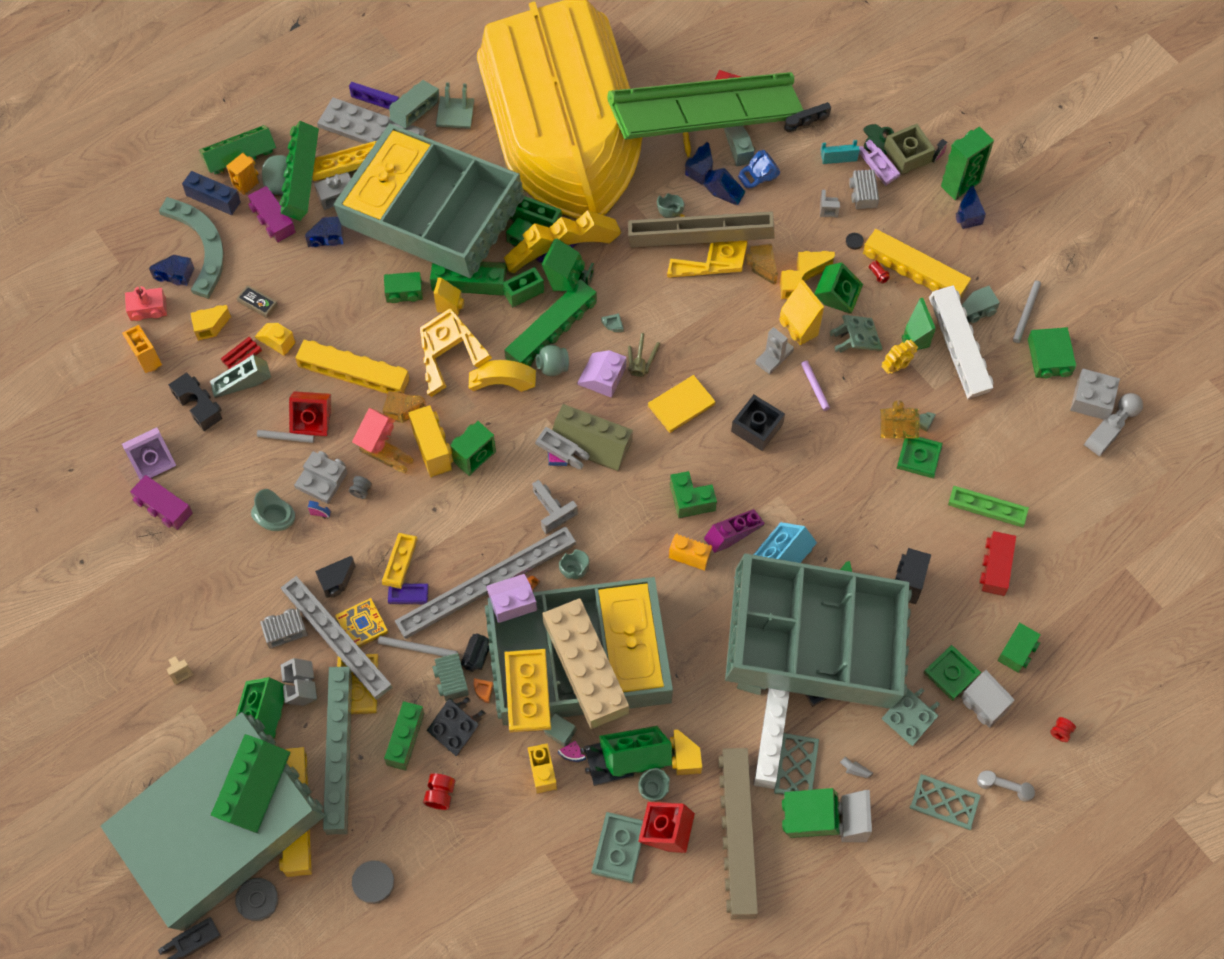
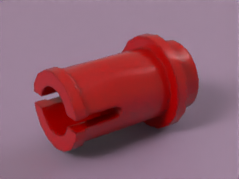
(879, 272)

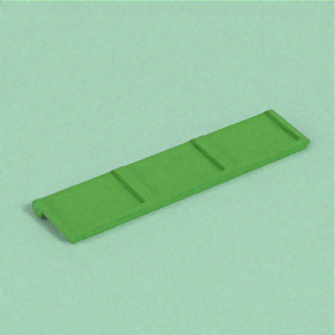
(704, 105)

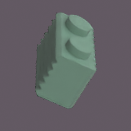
(451, 677)

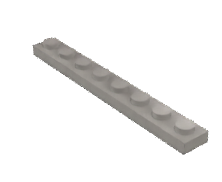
(336, 638)

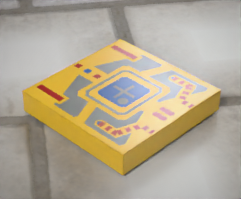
(362, 622)

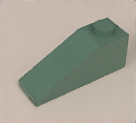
(740, 145)
(241, 376)

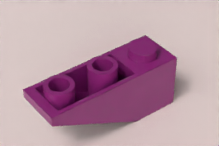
(732, 530)

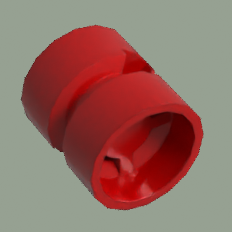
(439, 789)

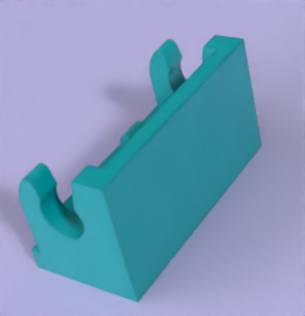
(839, 154)

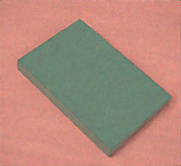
(618, 848)

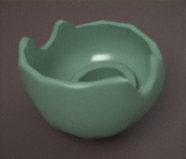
(670, 205)
(574, 565)
(654, 784)

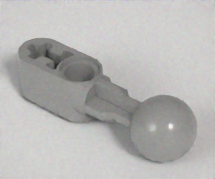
(1129, 406)

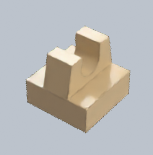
(179, 670)

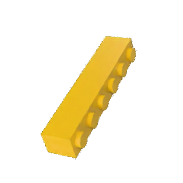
(913, 263)
(351, 368)
(297, 856)

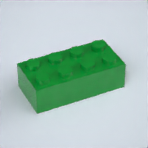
(967, 162)

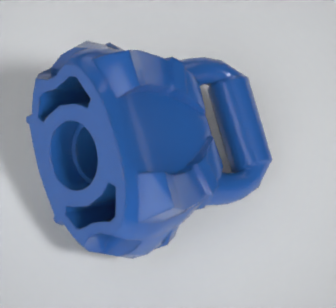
(761, 169)

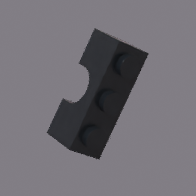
(187, 390)

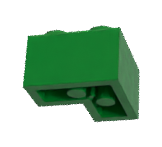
(691, 500)

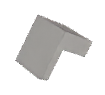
(828, 206)

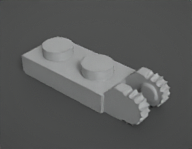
(561, 447)

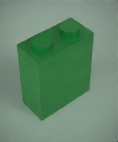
(1051, 352)
(811, 813)

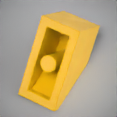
(447, 297)
(276, 337)

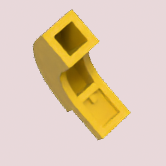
(503, 372)

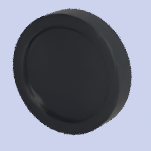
(854, 241)

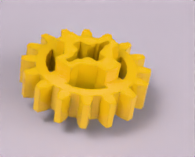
(899, 356)

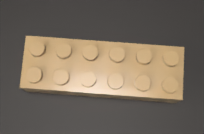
(585, 663)

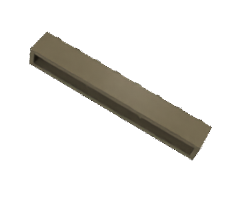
(701, 229)
(739, 834)

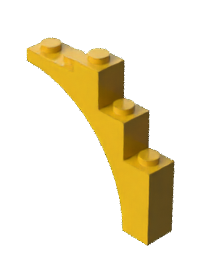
(538, 238)

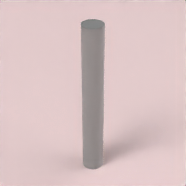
(285, 436)

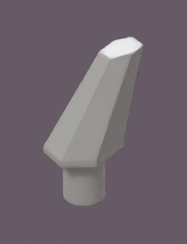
(855, 768)

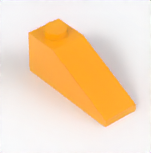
(142, 349)

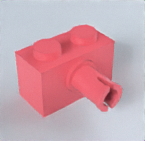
(145, 303)
(374, 431)

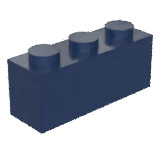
(211, 193)

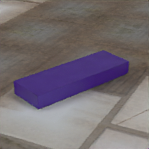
(371, 95)

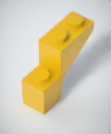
(808, 265)

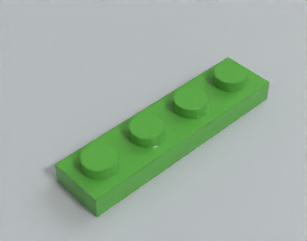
(988, 506)

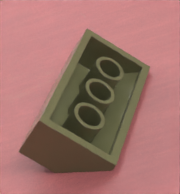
(600, 438)

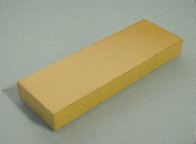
(399, 560)

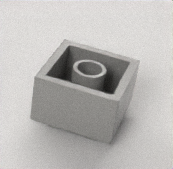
(1095, 394)

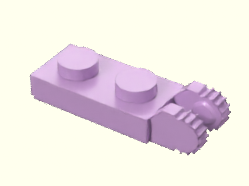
(880, 163)

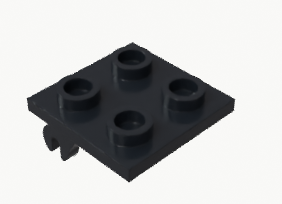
(454, 726)
(598, 769)

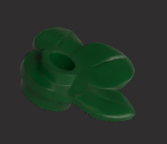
(875, 134)

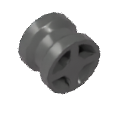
(360, 487)

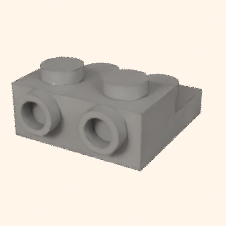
(321, 476)

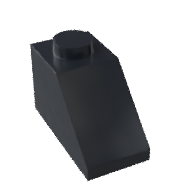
(336, 576)

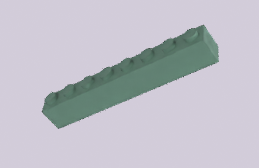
(337, 751)

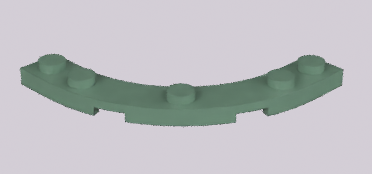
(211, 240)

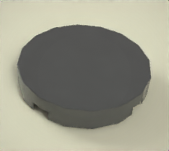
(373, 882)
(257, 899)

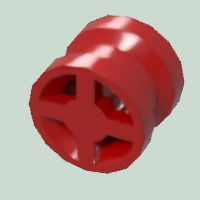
(1063, 729)

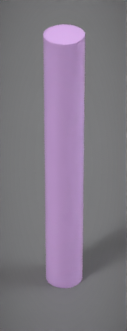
(815, 385)

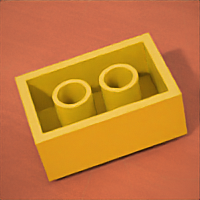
(431, 440)

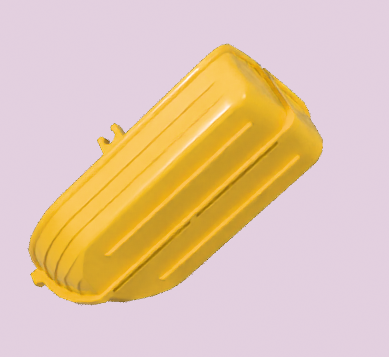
(551, 108)

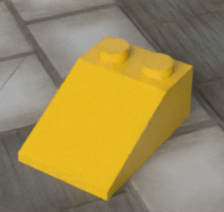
(802, 314)

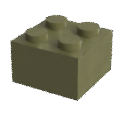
(909, 148)

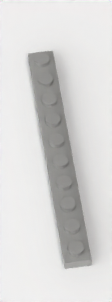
(476, 586)

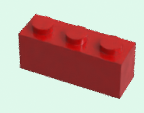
(997, 563)

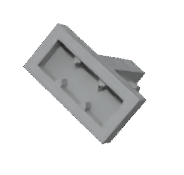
(776, 351)
(558, 514)

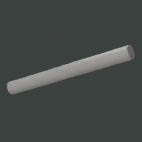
(1026, 313)
(415, 646)

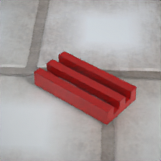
(240, 351)

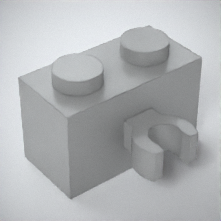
(331, 188)

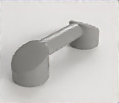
(988, 778)

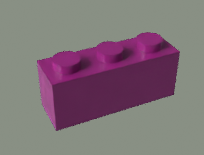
(269, 214)
(160, 503)

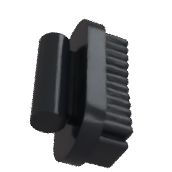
(475, 653)

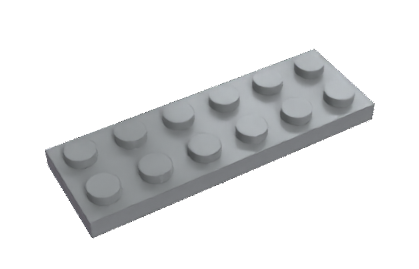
(357, 122)

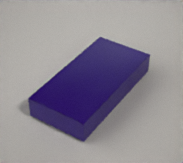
(408, 594)

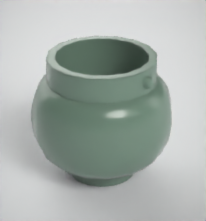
(552, 360)

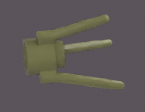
(638, 366)

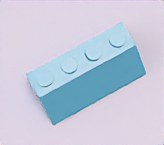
(787, 543)

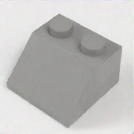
(987, 699)
(855, 817)

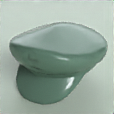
(273, 173)
(272, 511)

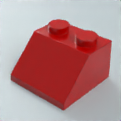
(309, 413)
(667, 826)

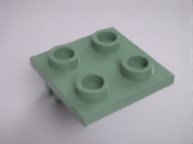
(455, 111)
(861, 332)
(911, 716)

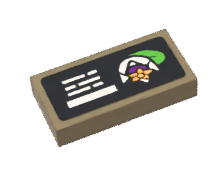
(257, 301)

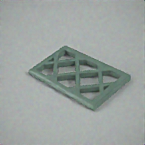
(784, 753)
(959, 793)

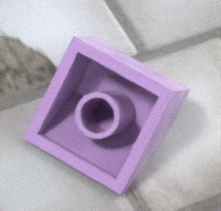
(603, 372)
(149, 454)
(512, 598)

